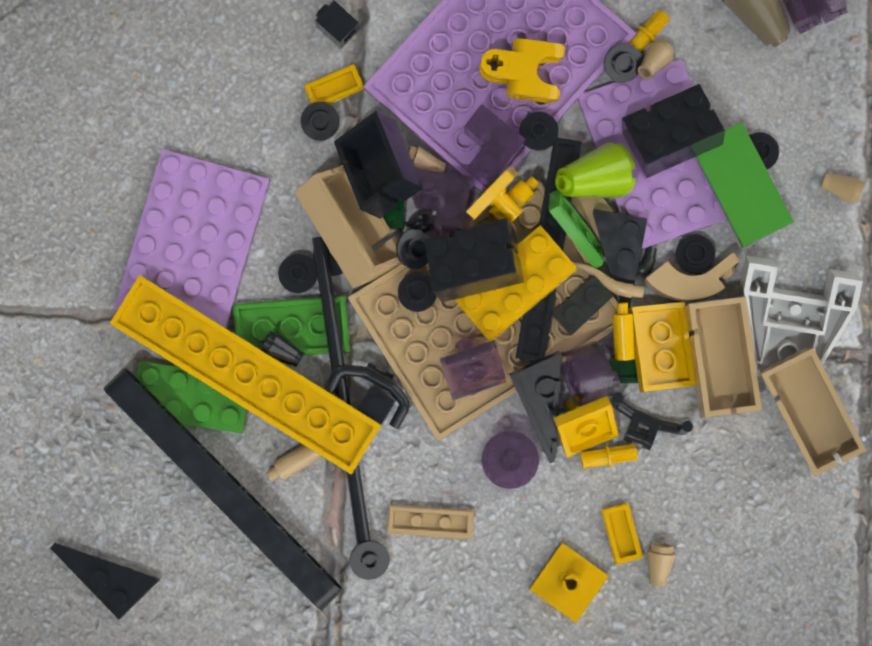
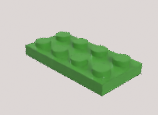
(191, 399)

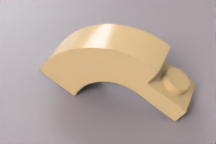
(684, 288)

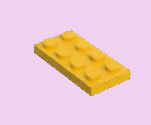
(543, 270)

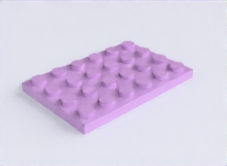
(674, 199)
(196, 233)

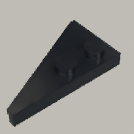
(622, 244)
(539, 392)
(111, 583)

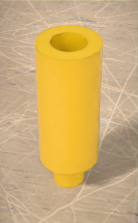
(520, 193)
(623, 333)

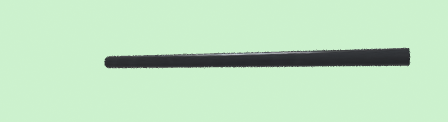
(336, 359)

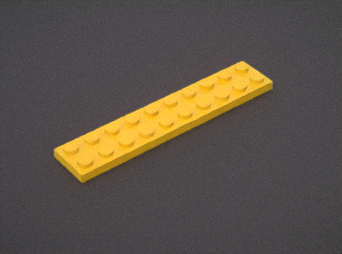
(245, 374)

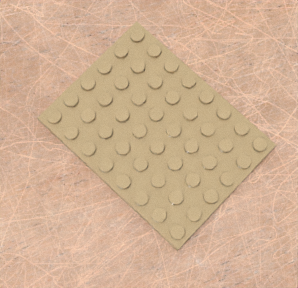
(419, 339)

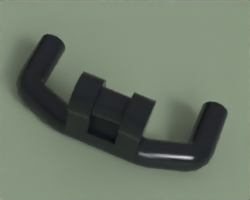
(378, 378)
(652, 423)

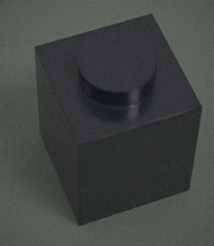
(336, 24)
(376, 405)

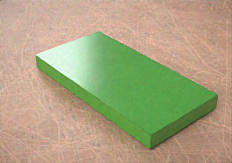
(744, 187)
(295, 319)

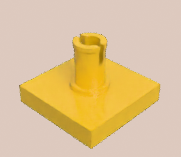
(496, 196)
(585, 425)
(568, 582)

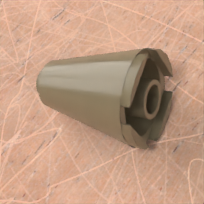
(763, 18)

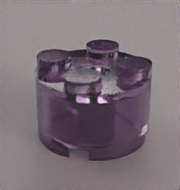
(809, 13)
(589, 372)
(522, 449)

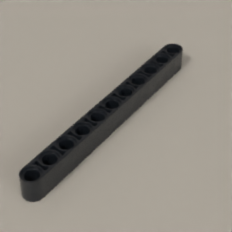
(223, 489)

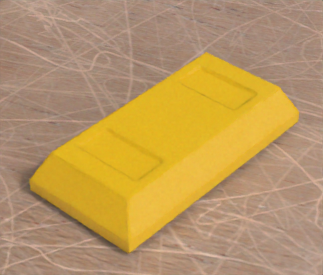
(335, 86)
(621, 533)

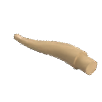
(616, 287)

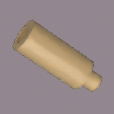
(292, 463)

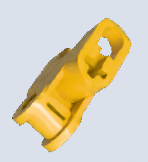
(519, 69)

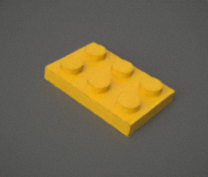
(662, 347)

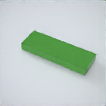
(576, 228)

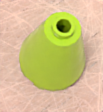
(600, 173)

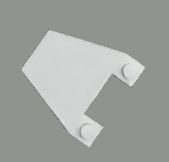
(793, 320)

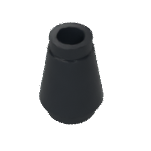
(282, 349)

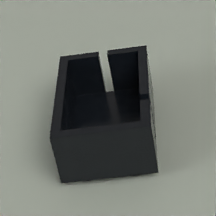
(673, 131)
(387, 166)
(474, 260)

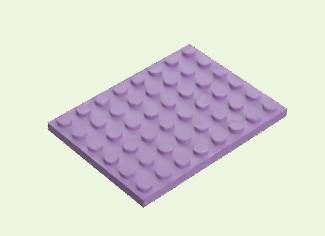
(436, 78)

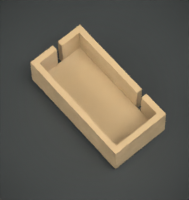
(346, 228)
(723, 358)
(813, 410)

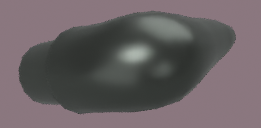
(647, 262)

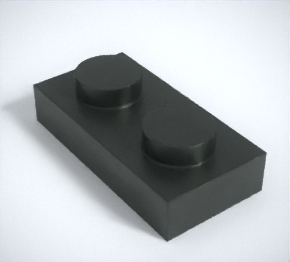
(582, 305)

